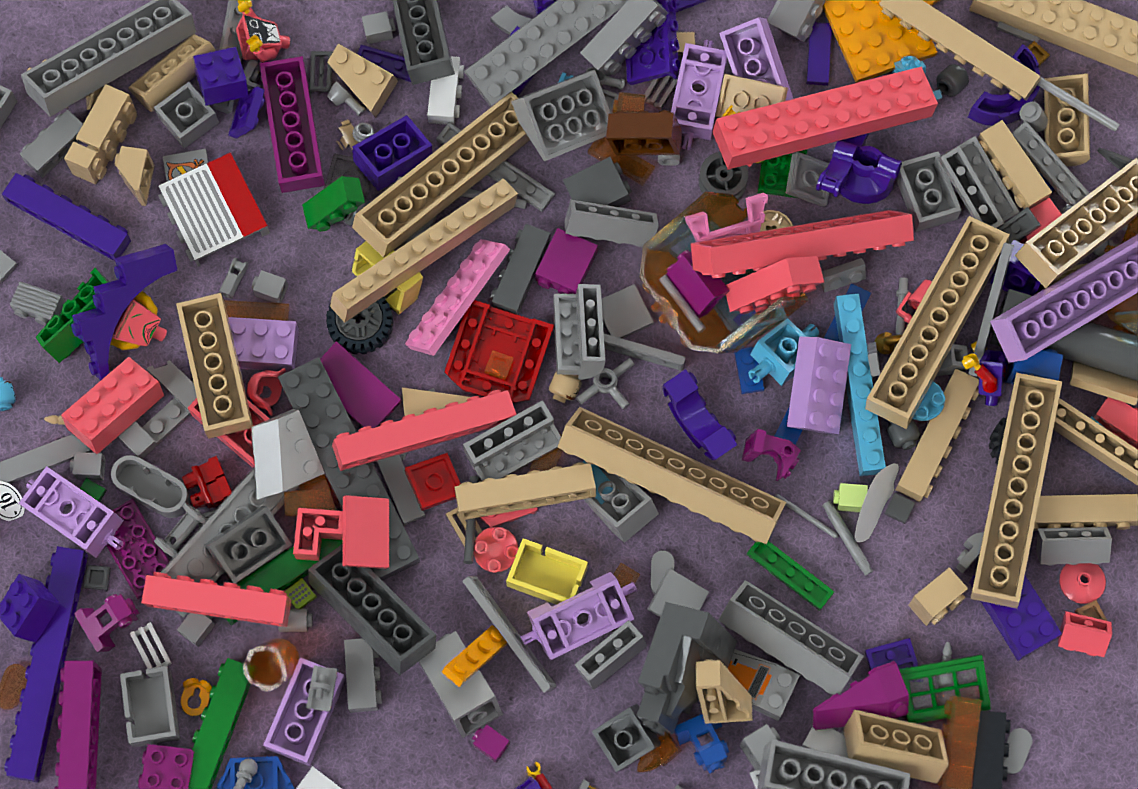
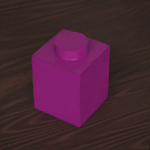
(490, 742)

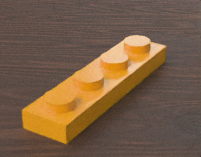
(474, 656)

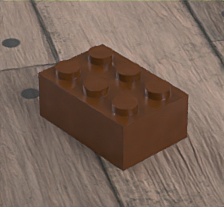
(644, 133)

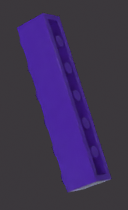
(66, 217)

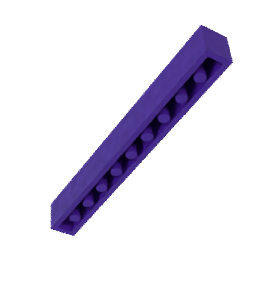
(43, 674)

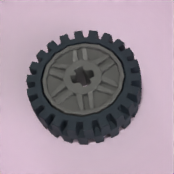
(365, 335)

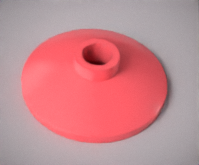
(1078, 591)

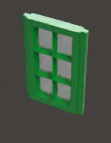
(935, 683)

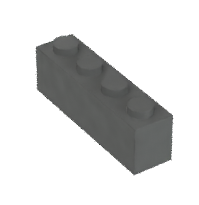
(521, 269)

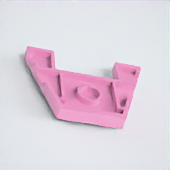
(755, 206)

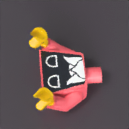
(258, 37)

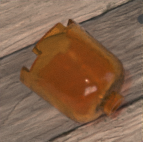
(271, 664)

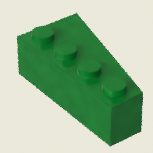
(57, 334)

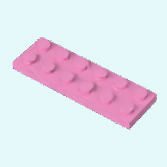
(457, 297)

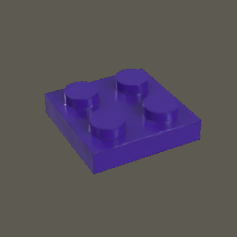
(246, 113)

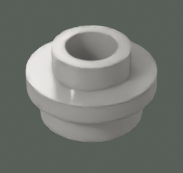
(362, 131)

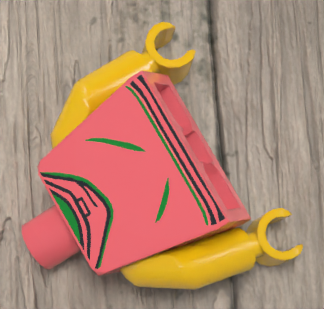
(138, 324)

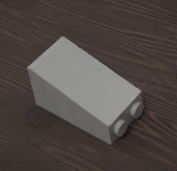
(471, 703)

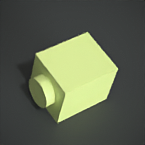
(850, 497)

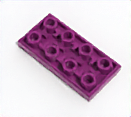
(358, 388)
(139, 552)

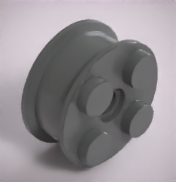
(712, 174)

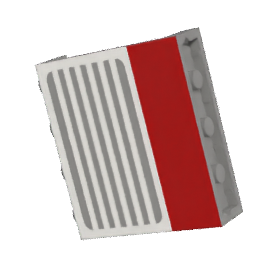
(212, 207)

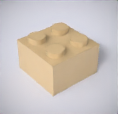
(938, 596)

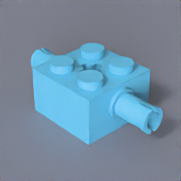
(778, 352)

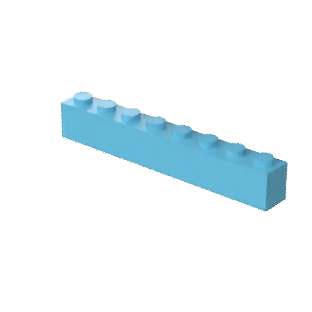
(859, 385)

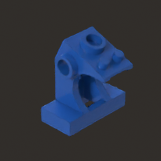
(711, 755)

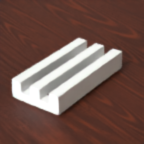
(142, 631)

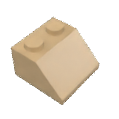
(136, 170)

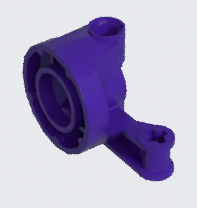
(859, 172)

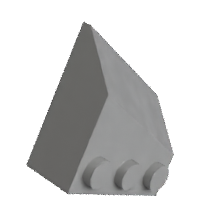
(283, 454)

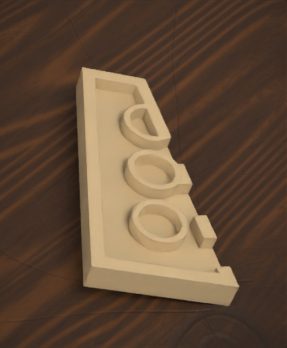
(418, 401)

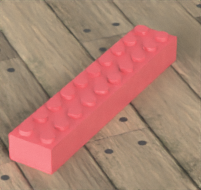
(824, 117)
(806, 240)

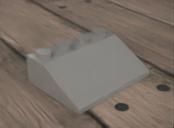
(564, 115)

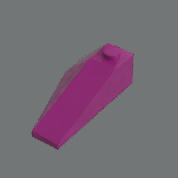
(878, 694)

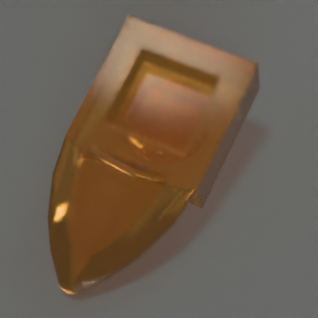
(660, 756)

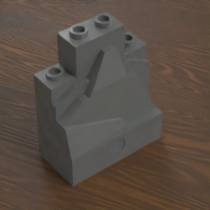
(670, 666)

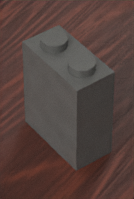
(599, 184)

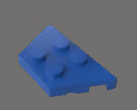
(269, 774)

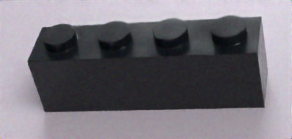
(991, 750)

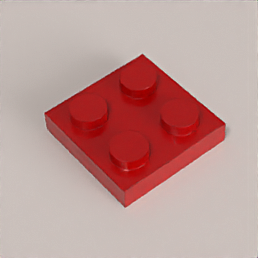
(433, 481)

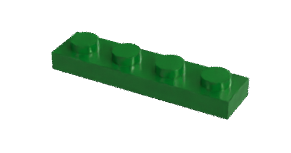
(791, 573)

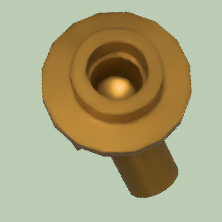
(886, 342)

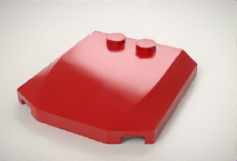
(494, 329)

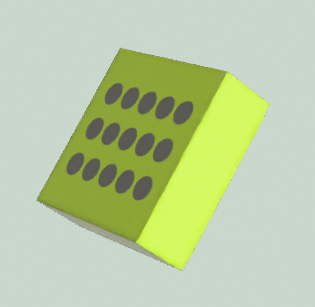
(300, 594)

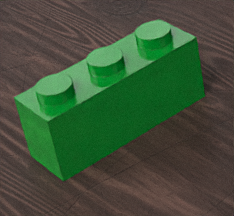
(333, 203)

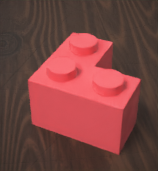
(312, 527)

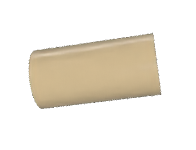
(170, 72)
(1068, 127)

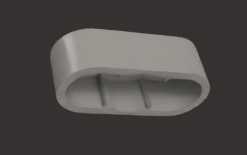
(150, 486)

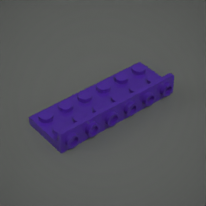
(659, 53)

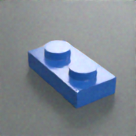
(744, 364)

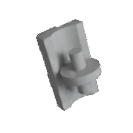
(322, 688)

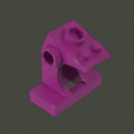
(761, 443)
(122, 613)

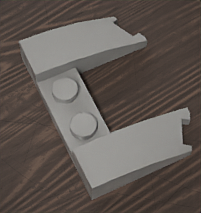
(144, 439)

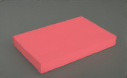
(365, 532)

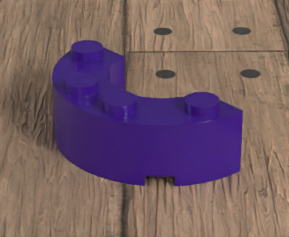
(993, 108)
(693, 417)

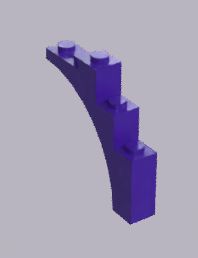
(112, 298)

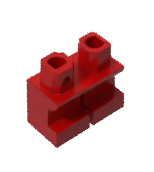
(211, 482)

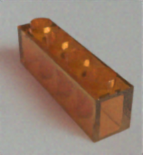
(960, 741)

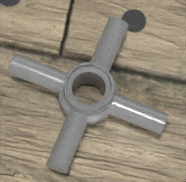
(610, 388)

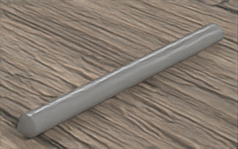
(808, 517)

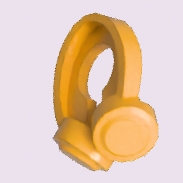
(189, 688)

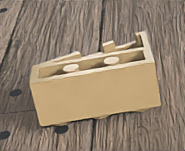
(363, 77)
(721, 694)

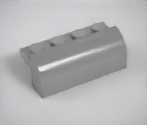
(978, 183)
(579, 332)
(513, 443)

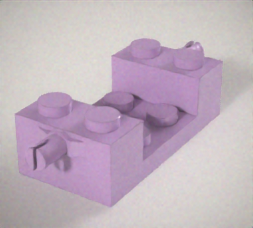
(697, 109)
(88, 523)
(558, 626)

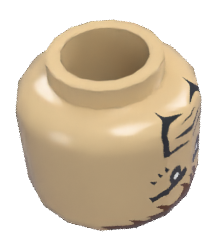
(565, 387)

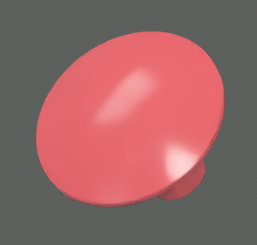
(495, 549)

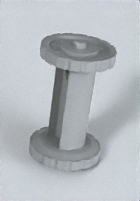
(181, 530)

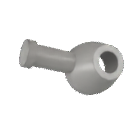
(603, 79)
(339, 95)

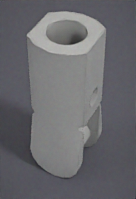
(232, 280)

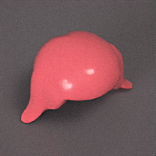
(256, 385)

